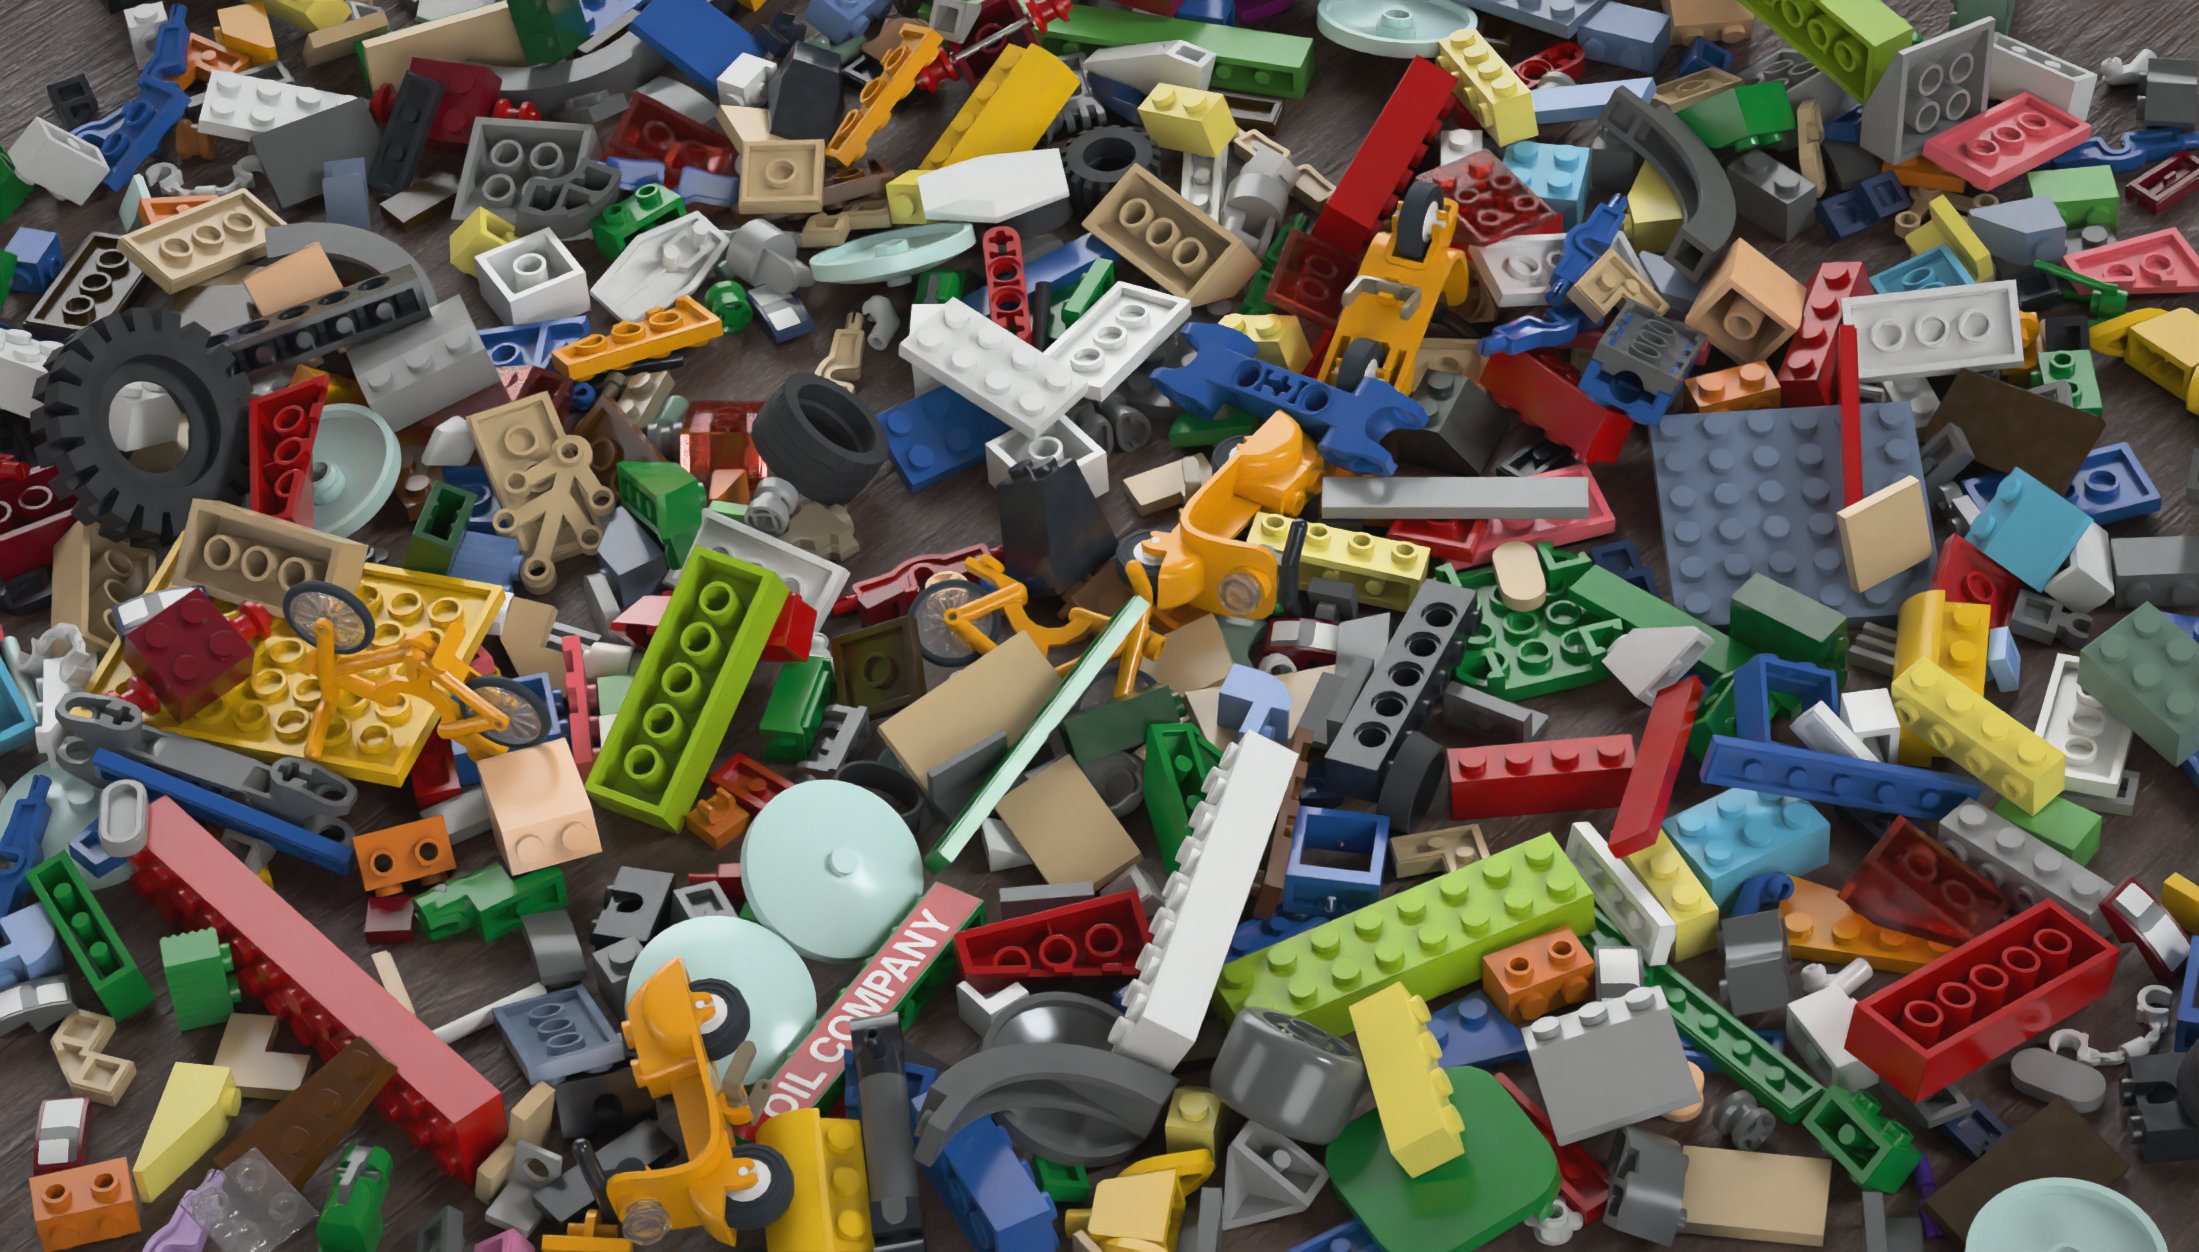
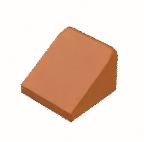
(729, 486)

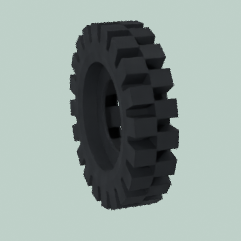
(75, 418)

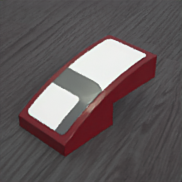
(1302, 640)
(2143, 920)
(62, 1134)

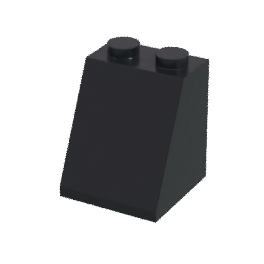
(1051, 526)

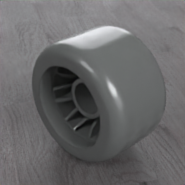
(1288, 1075)

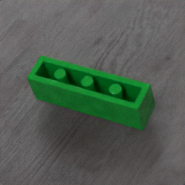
(90, 936)

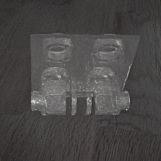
(248, 1206)

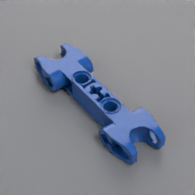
(1343, 420)

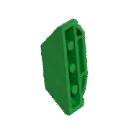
(664, 504)
(1173, 781)

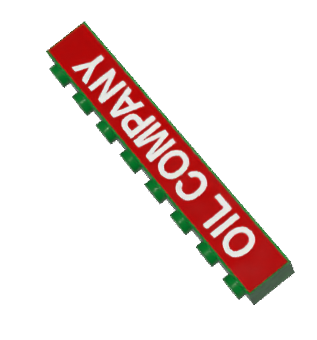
(896, 979)

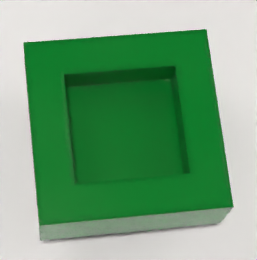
(1060, 1181)

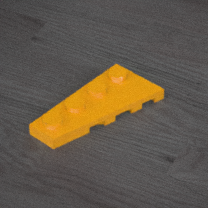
(881, 94)
(629, 342)
(1831, 932)

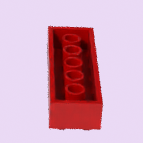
(1385, 158)
(1981, 1000)

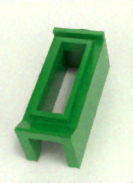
(797, 709)

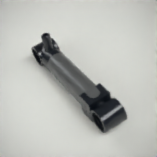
(888, 1134)

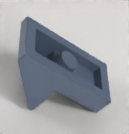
(347, 193)

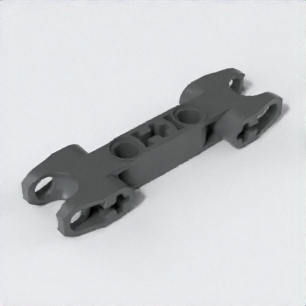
(285, 790)

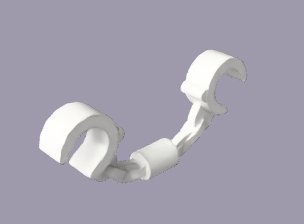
(173, 178)
(70, 666)
(2155, 1017)

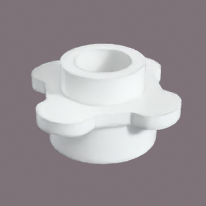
(1557, 1227)

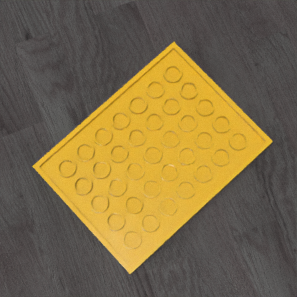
(274, 707)

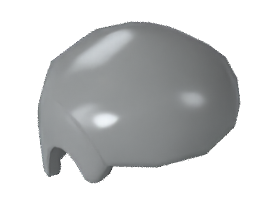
(1118, 781)

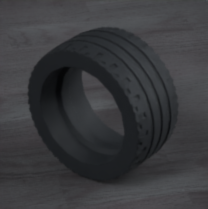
(819, 439)

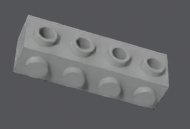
(2023, 864)

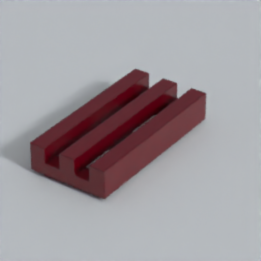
(2174, 185)

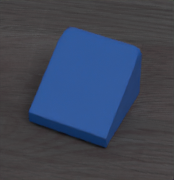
(1703, 55)

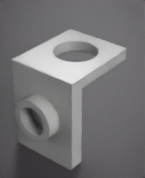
(515, 1204)

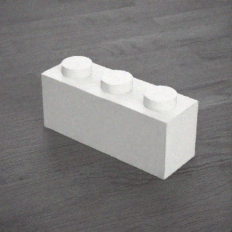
(2024, 68)

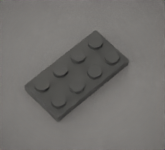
(1170, 354)

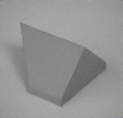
(1267, 1177)

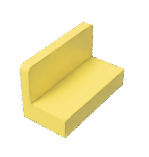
(1950, 228)

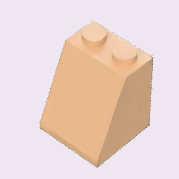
(1709, 19)
(291, 282)
(1747, 305)
(538, 807)

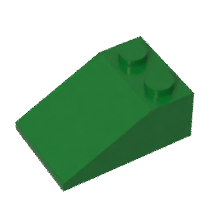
(1742, 117)

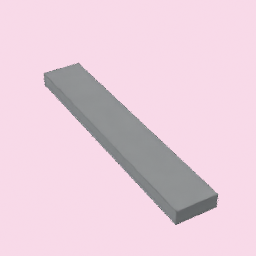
(1455, 498)

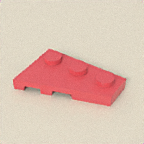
(2140, 264)
(582, 701)

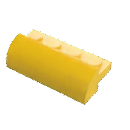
(1007, 108)
(1950, 637)
(829, 1184)

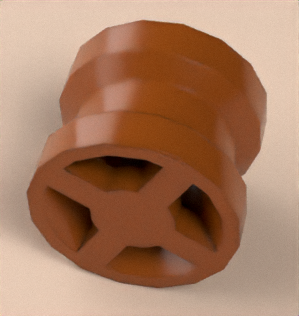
(191, 142)

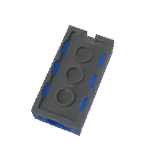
(1641, 363)

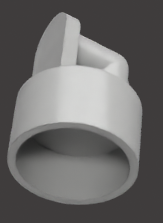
(1254, 210)
(767, 256)

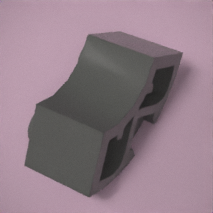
(2168, 93)
(568, 201)
(1755, 962)
(1646, 1185)

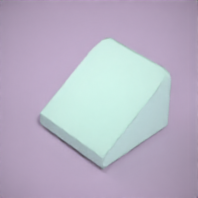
(129, 205)

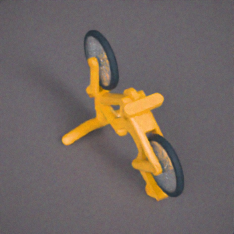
(963, 623)
(490, 710)

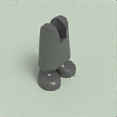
(1109, 420)

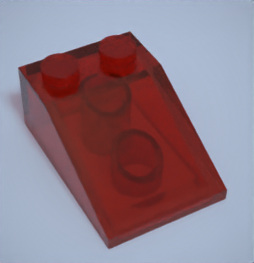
(664, 135)
(1311, 279)
(719, 437)
(1923, 889)

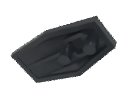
(806, 94)

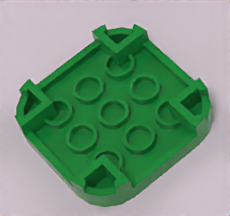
(1537, 649)
(1463, 1202)

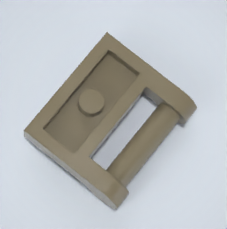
(638, 394)

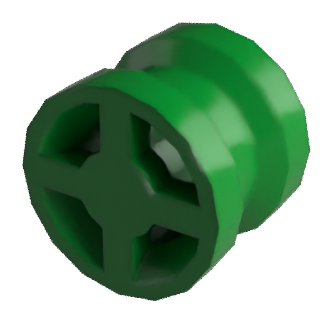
(729, 303)

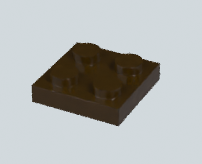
(880, 667)

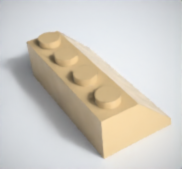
(1171, 239)
(260, 556)
(90, 580)

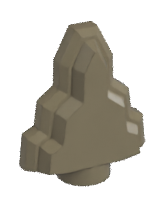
(821, 531)

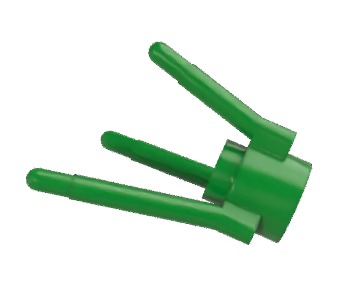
(2106, 299)

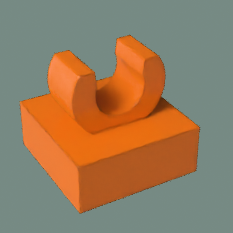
(718, 819)

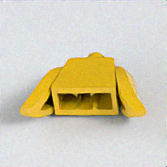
(2157, 345)
(1143, 1203)

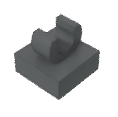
(1332, 600)

